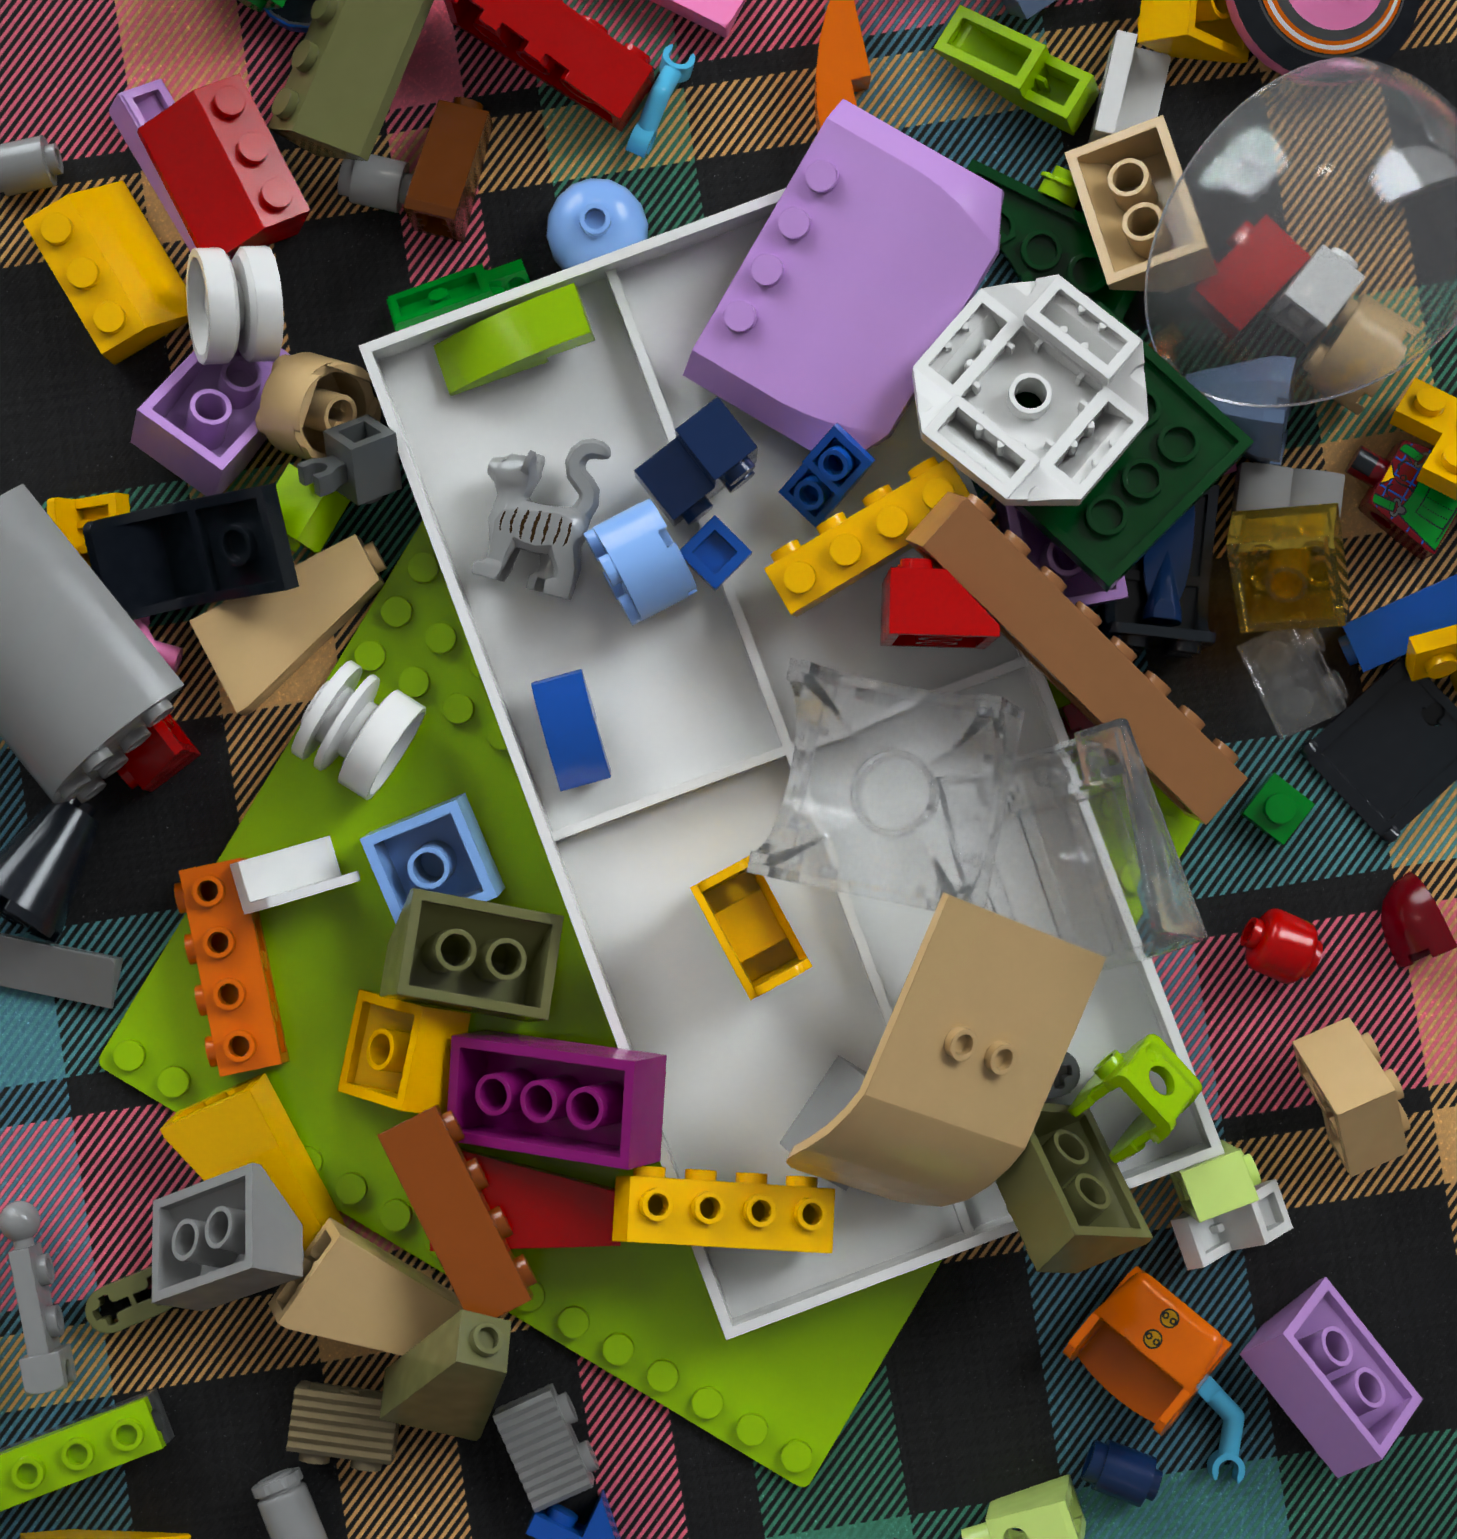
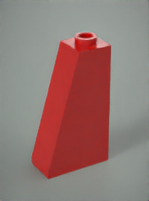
(547, 1206)

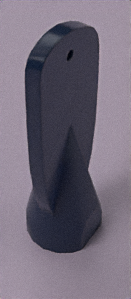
(1167, 571)

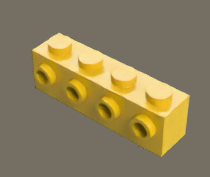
(861, 543)
(723, 1213)

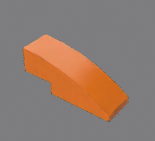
(840, 60)

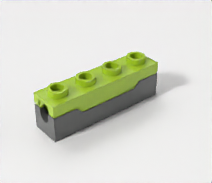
(83, 1448)

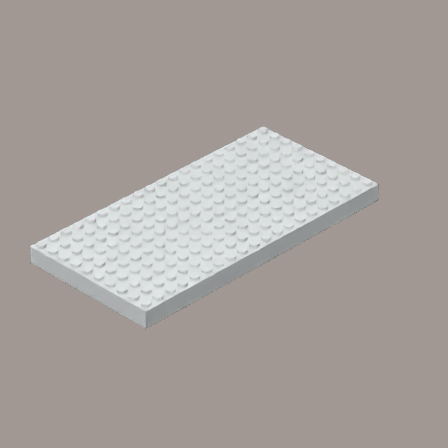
(705, 750)

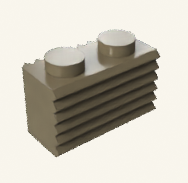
(342, 1425)

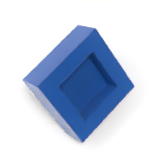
(715, 552)

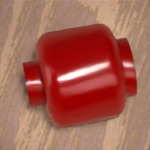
(1281, 946)

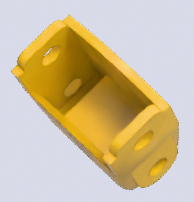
(751, 928)

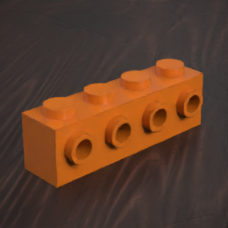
(233, 972)

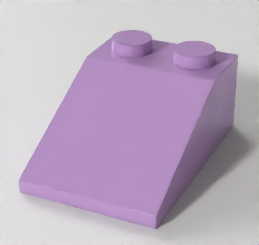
(204, 421)

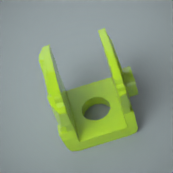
(1131, 1074)

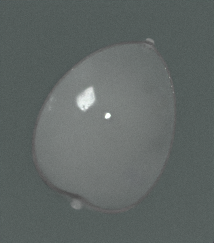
(1310, 238)

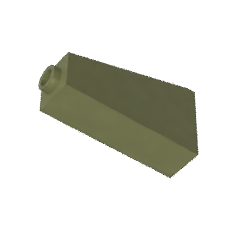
(449, 1377)

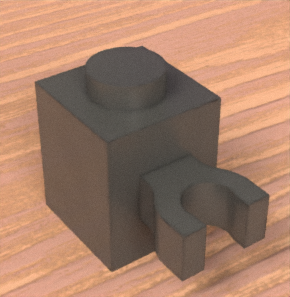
(358, 462)

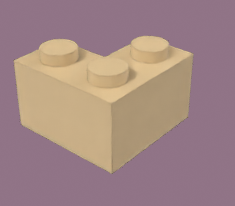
(1354, 1095)

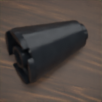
(45, 867)

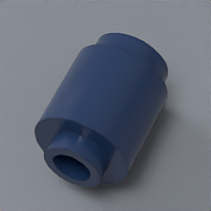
(1121, 1472)

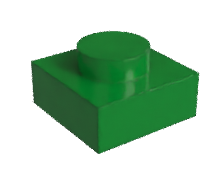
(1277, 808)

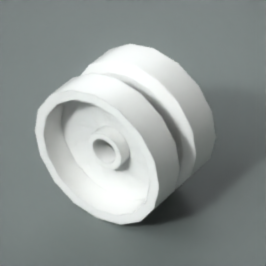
(234, 304)

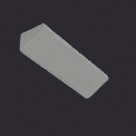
(59, 970)

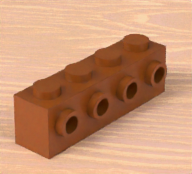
(455, 1213)

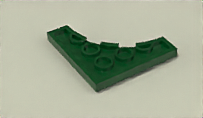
(1050, 239)

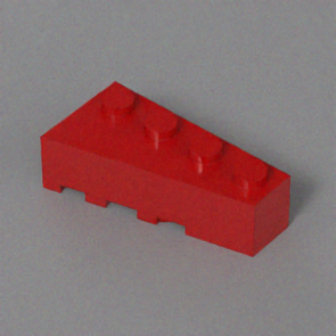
(562, 51)

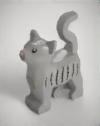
(537, 527)

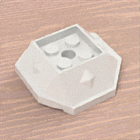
(1041, 342)

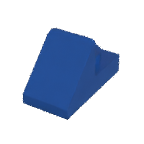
(562, 1523)

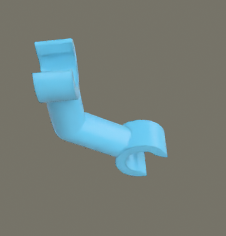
(670, 75)
(1231, 1431)

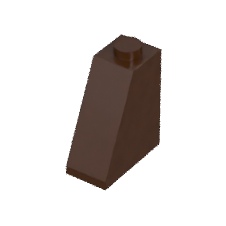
(449, 169)

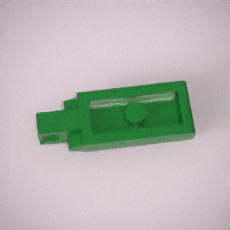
(453, 292)

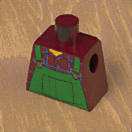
(1399, 503)

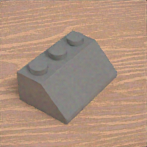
(224, 1241)

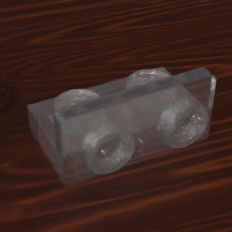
(1294, 678)

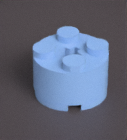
(641, 561)

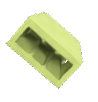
(1041, 1511)

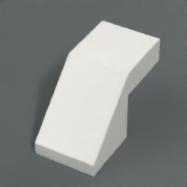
(1237, 1229)

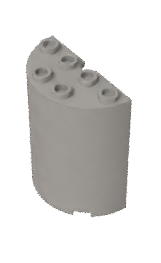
(71, 660)

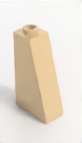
(269, 636)
(361, 1295)

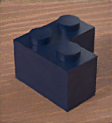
(702, 460)

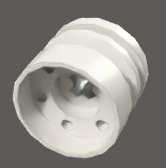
(358, 729)

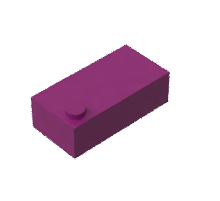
(558, 1098)

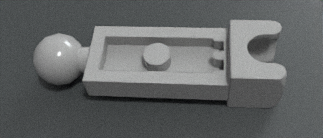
(47, 1363)

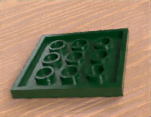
(1152, 482)

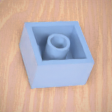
(433, 852)

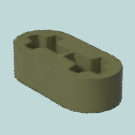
(133, 1314)

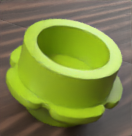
(1060, 186)

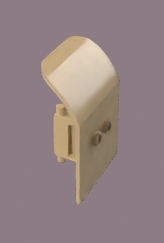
(959, 1061)

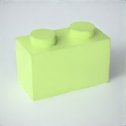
(1217, 1184)

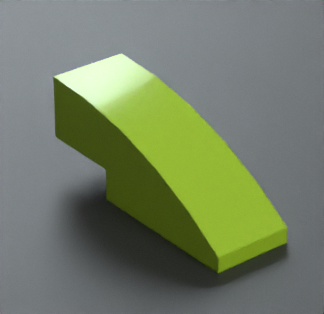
(1018, 69)
(514, 340)

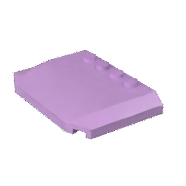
(849, 283)

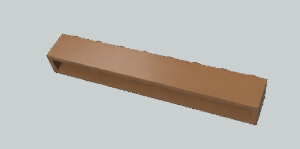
(1075, 655)

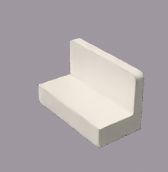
(1130, 86)
(288, 875)

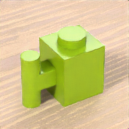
(305, 514)

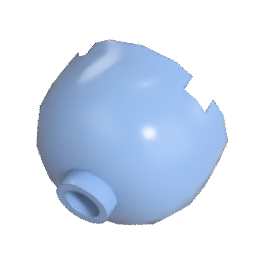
(594, 221)

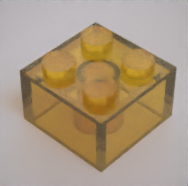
(1288, 568)

